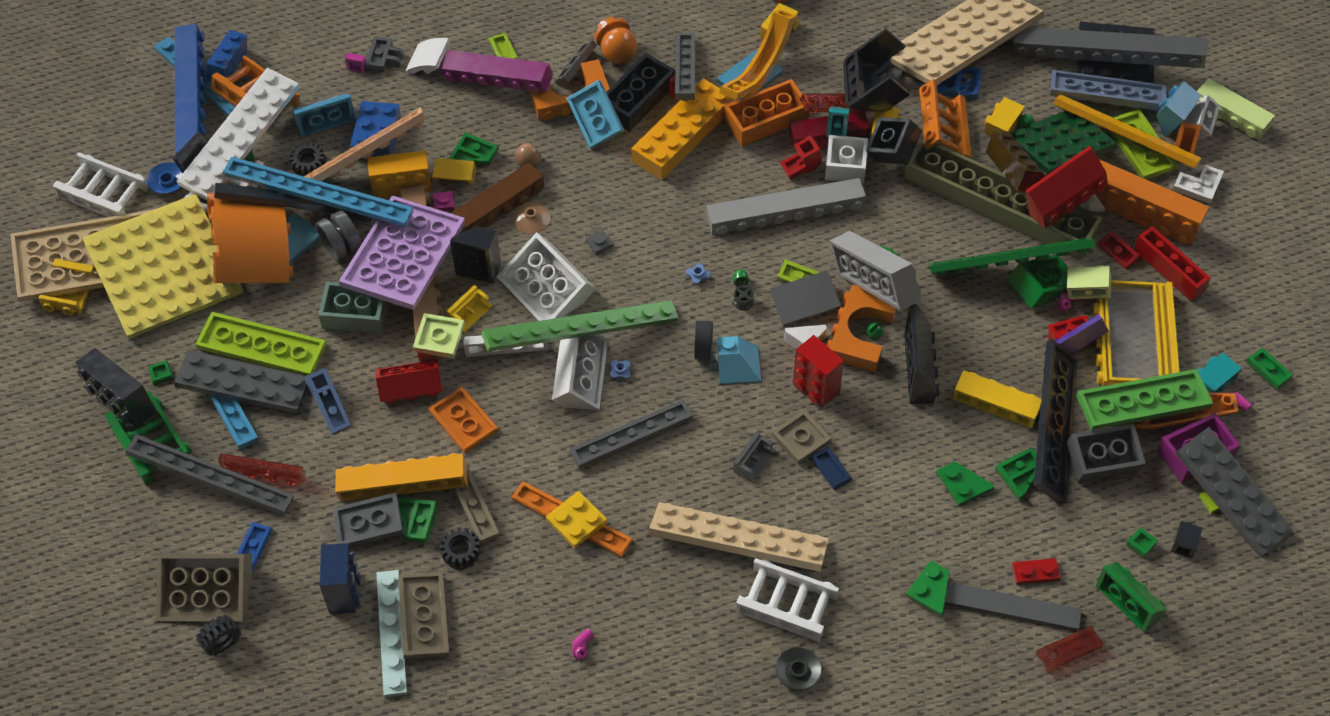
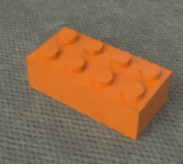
(764, 112)

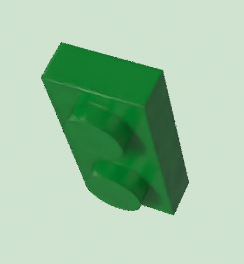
(1269, 368)

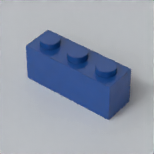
(227, 55)

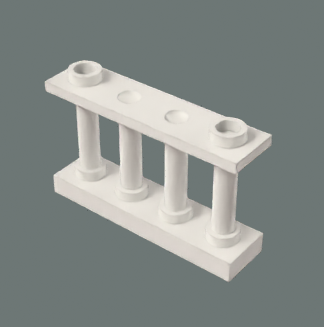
(99, 203)
(787, 620)

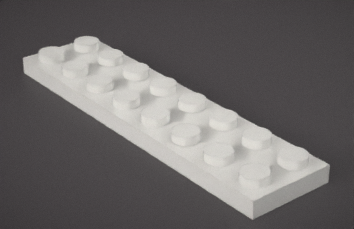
(239, 132)

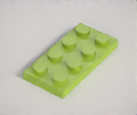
(1143, 159)

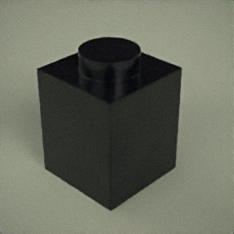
(1186, 539)

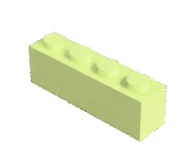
(1237, 110)

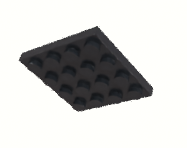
(1124, 71)

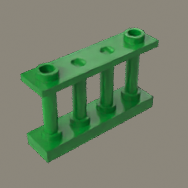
(117, 426)

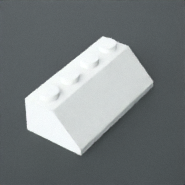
(580, 372)

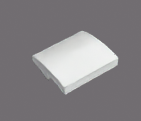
(428, 55)

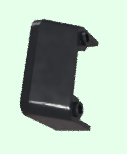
(863, 72)

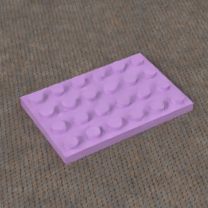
(399, 260)

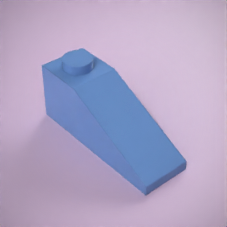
(327, 400)

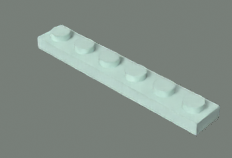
(390, 635)

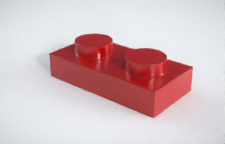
(1036, 571)

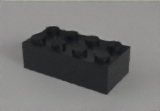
(640, 90)
(115, 388)

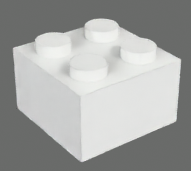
(846, 158)

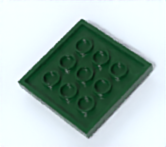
(1060, 139)

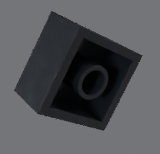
(893, 140)

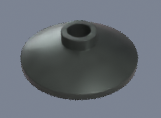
(798, 659)

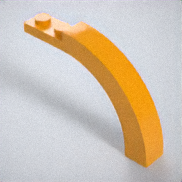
(764, 60)

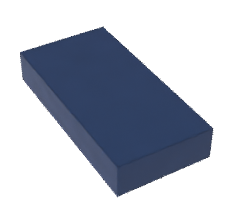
(831, 468)

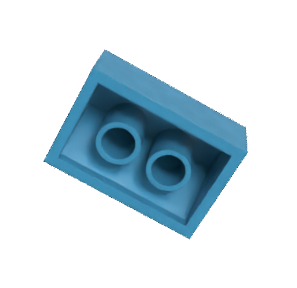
(324, 114)

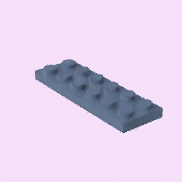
(1107, 90)

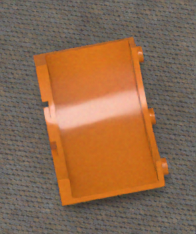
(249, 242)

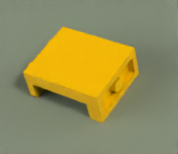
(70, 302)

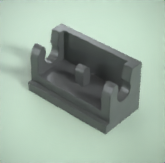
(754, 457)

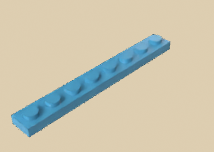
(166, 49)

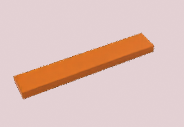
(544, 504)

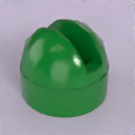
(1025, 120)
(740, 275)
(877, 333)

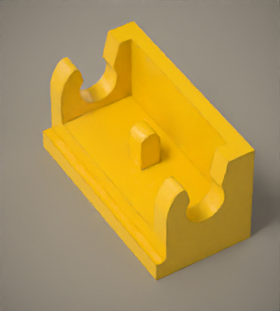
(454, 170)
(470, 307)

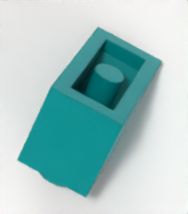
(837, 121)

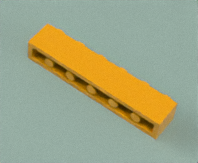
(401, 477)

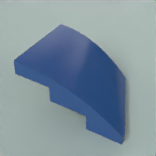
(952, 85)

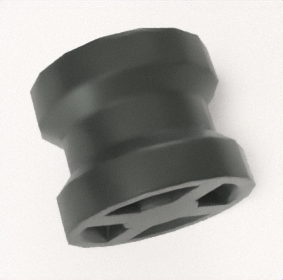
(743, 292)

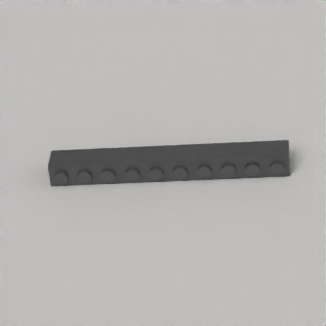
(1111, 47)

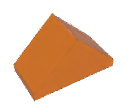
(1188, 137)

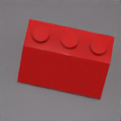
(408, 381)

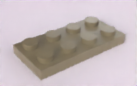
(423, 615)

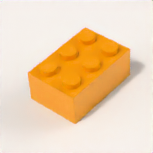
(396, 171)

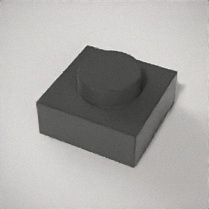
(599, 242)

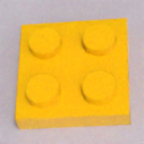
(576, 519)

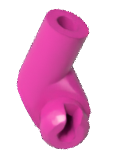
(1064, 302)
(1242, 403)
(579, 644)

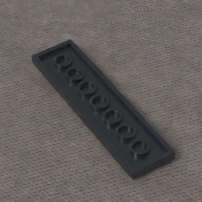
(1055, 422)

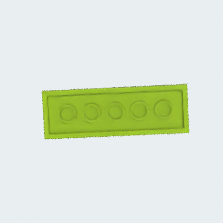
(261, 344)

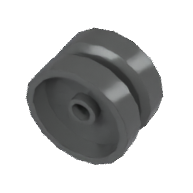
(338, 235)

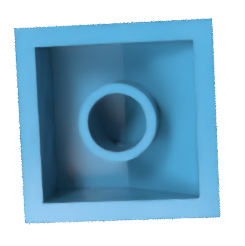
(1176, 107)

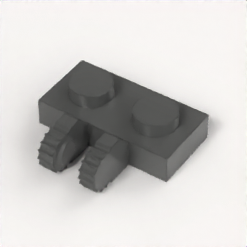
(380, 54)

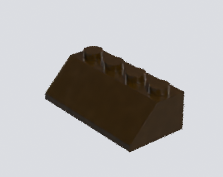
(1013, 161)

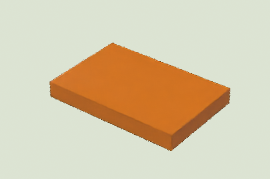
(463, 419)

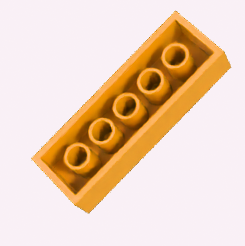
(680, 131)

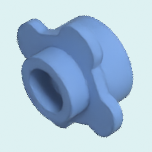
(697, 278)
(620, 374)

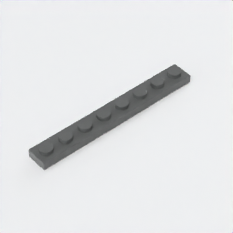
(210, 475)

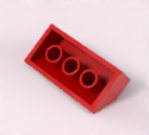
(1066, 188)

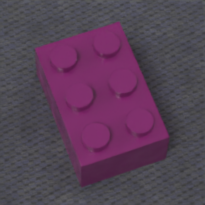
(1173, 442)

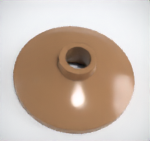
(531, 223)

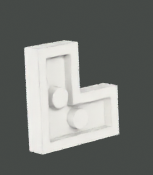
(1199, 188)

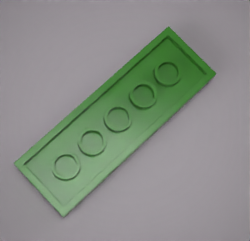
(1144, 399)

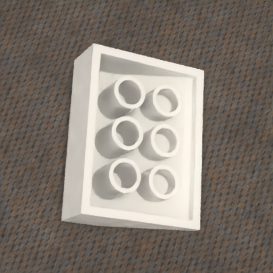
(545, 280)

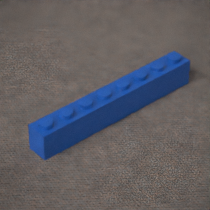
(189, 84)

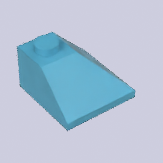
(737, 361)

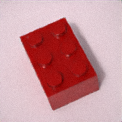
(817, 371)

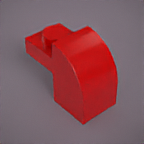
(807, 158)

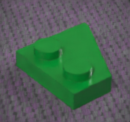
(474, 149)
(1018, 472)
(417, 518)

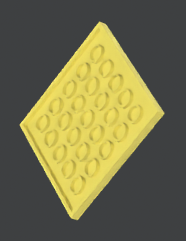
(159, 266)

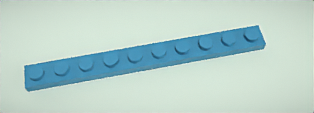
(318, 191)

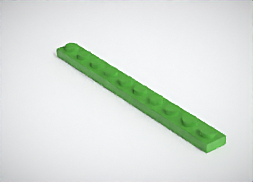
(579, 325)

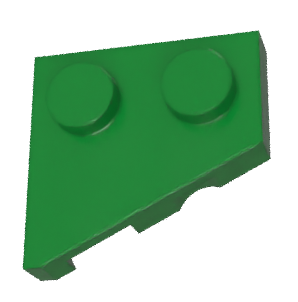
(963, 483)
(931, 588)

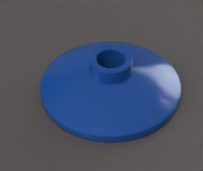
(160, 174)

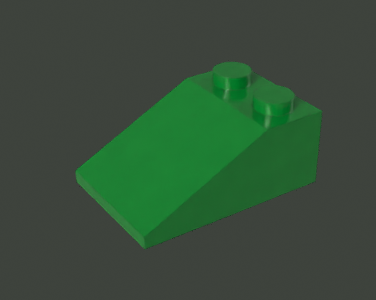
(1040, 280)

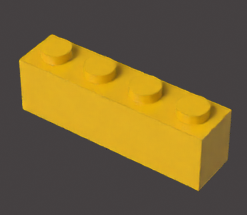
(997, 399)

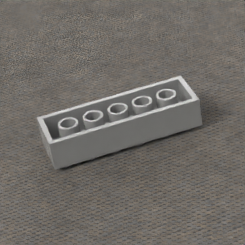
(876, 270)

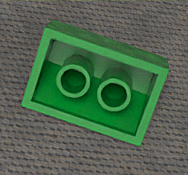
(1130, 596)

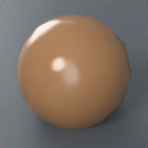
(527, 153)

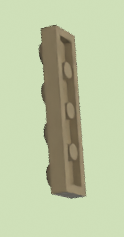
(477, 511)

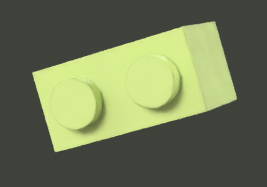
(1089, 282)

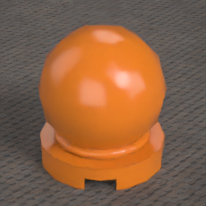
(616, 40)

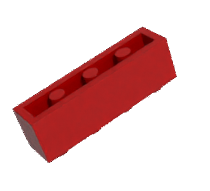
(1172, 263)

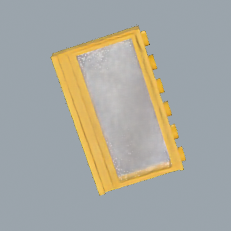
(1140, 332)

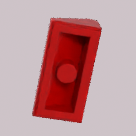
(1119, 250)

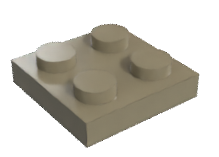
(801, 436)

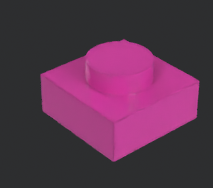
(355, 62)
(443, 201)

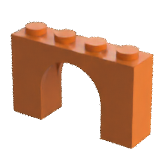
(551, 104)
(851, 349)

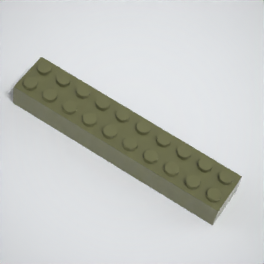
(992, 195)

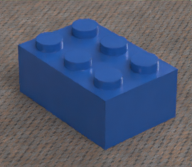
(372, 119)

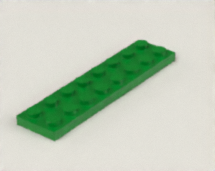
(1019, 255)

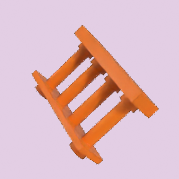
(233, 94)
(955, 115)

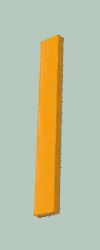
(1127, 131)

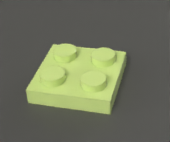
(438, 335)

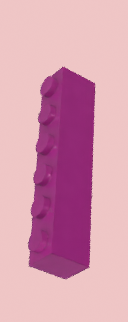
(496, 71)

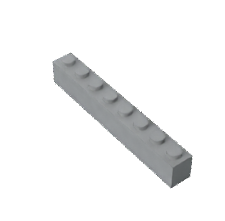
(785, 206)

